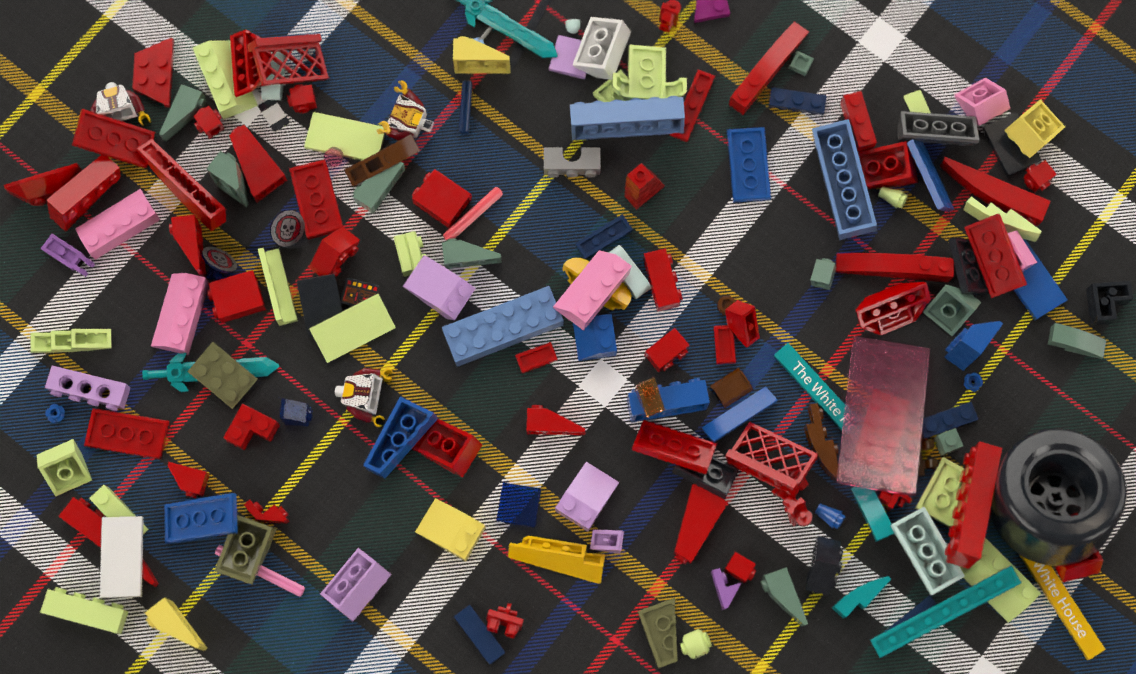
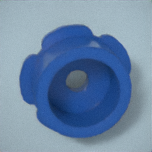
(976, 378)
(55, 418)

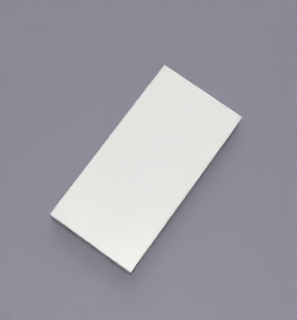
(121, 557)

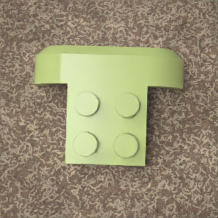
(647, 75)

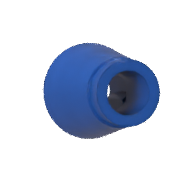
(830, 515)

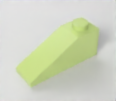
(111, 504)

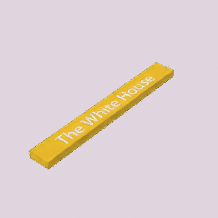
(1065, 608)

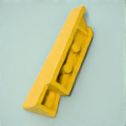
(559, 557)

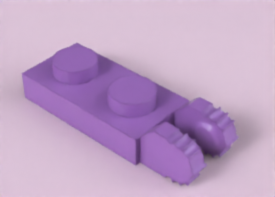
(66, 254)

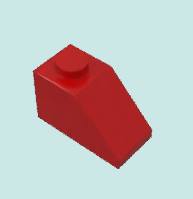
(743, 322)
(189, 479)

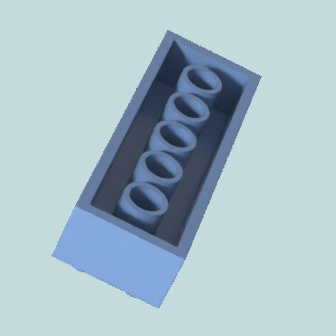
(627, 118)
(844, 179)
(502, 326)

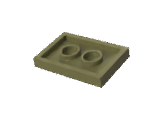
(222, 375)

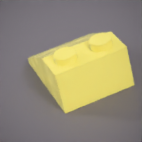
(478, 58)
(1034, 129)
(451, 529)
(169, 619)

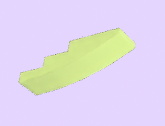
(1011, 220)
(70, 341)

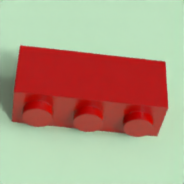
(855, 110)
(662, 279)

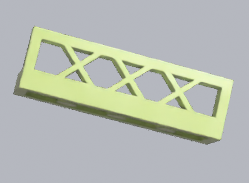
(278, 286)

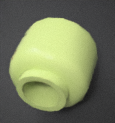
(696, 644)

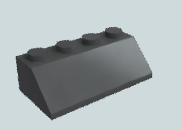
(938, 128)

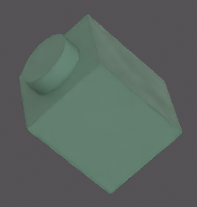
(823, 273)
(948, 442)

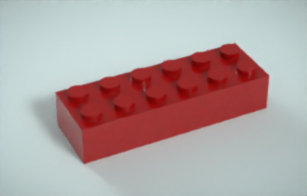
(973, 505)

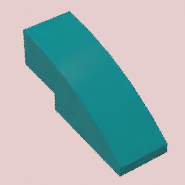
(873, 512)
(860, 596)

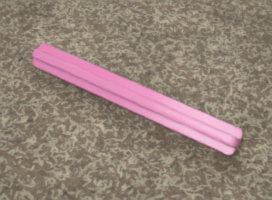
(275, 578)

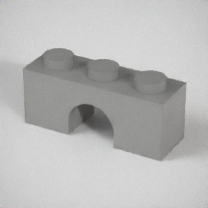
(586, 165)

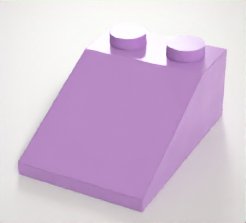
(439, 288)
(586, 496)

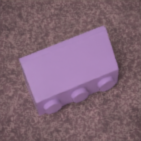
(355, 584)

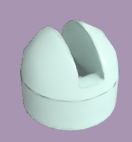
(572, 25)

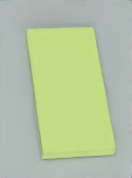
(352, 137)
(352, 328)

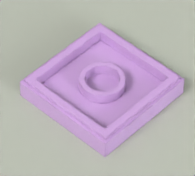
(566, 50)

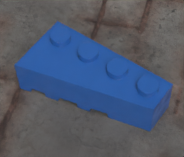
(399, 435)

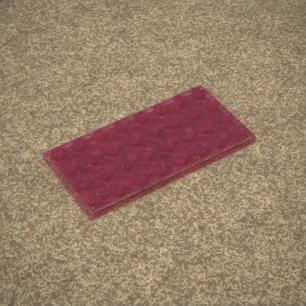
(883, 416)

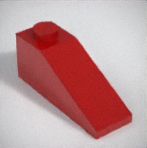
(546, 422)

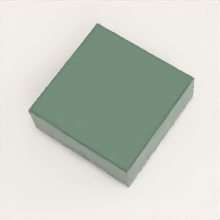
(801, 63)

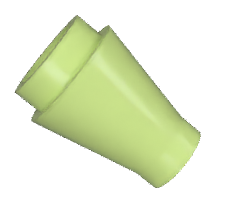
(894, 197)

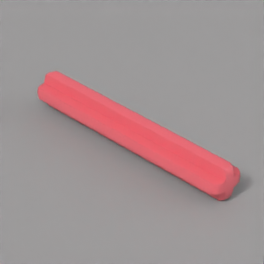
(473, 214)

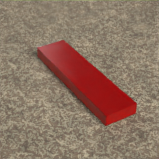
(694, 102)

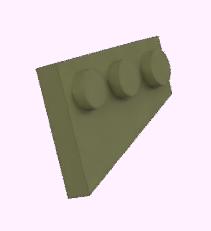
(660, 630)

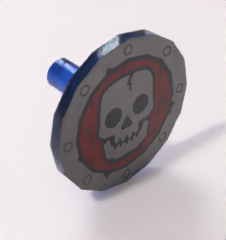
(287, 228)
(219, 262)

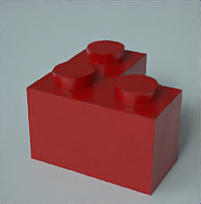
(333, 252)
(248, 423)

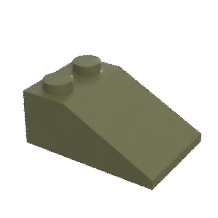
(245, 550)

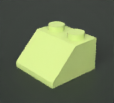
(63, 467)

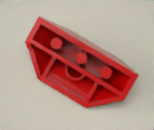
(243, 63)
(40, 187)
(893, 307)

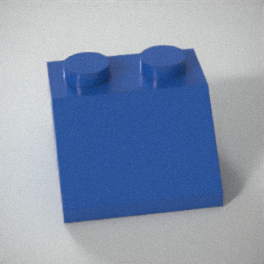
(596, 339)

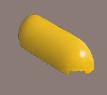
(620, 298)

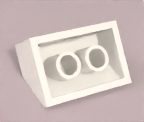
(602, 47)

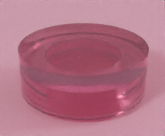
(333, 156)

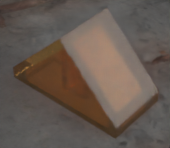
(649, 397)

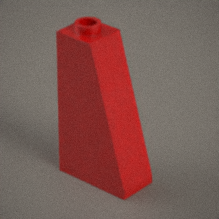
(258, 167)
(641, 186)
(698, 520)

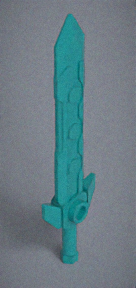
(502, 23)
(177, 372)

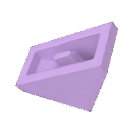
(607, 540)

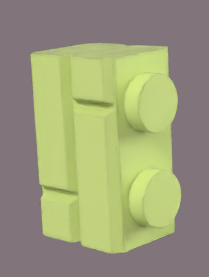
(408, 251)

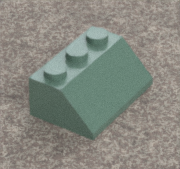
(229, 177)

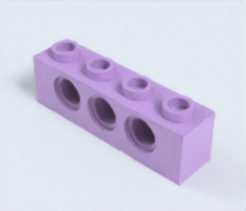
(59, 377)

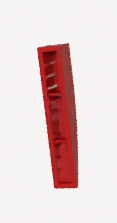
(767, 68)
(183, 186)
(998, 192)
(896, 266)
(90, 525)

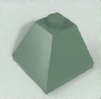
(951, 308)

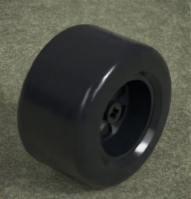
(1077, 463)

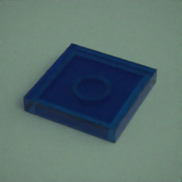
(518, 505)

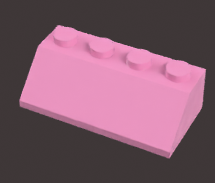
(117, 224)
(593, 288)
(180, 313)

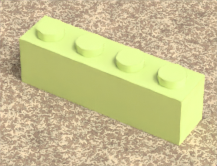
(84, 611)

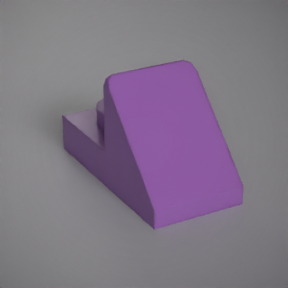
(724, 593)

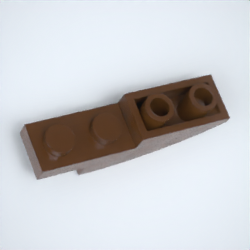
(382, 160)
(816, 436)

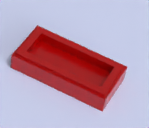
(724, 345)
(536, 357)

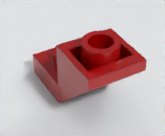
(272, 515)

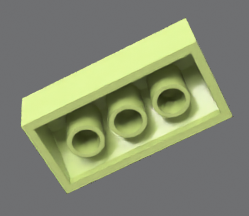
(216, 66)
(1011, 602)

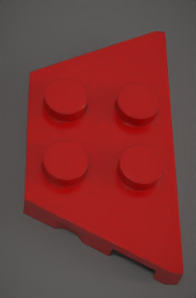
(154, 72)

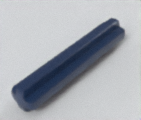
(465, 107)

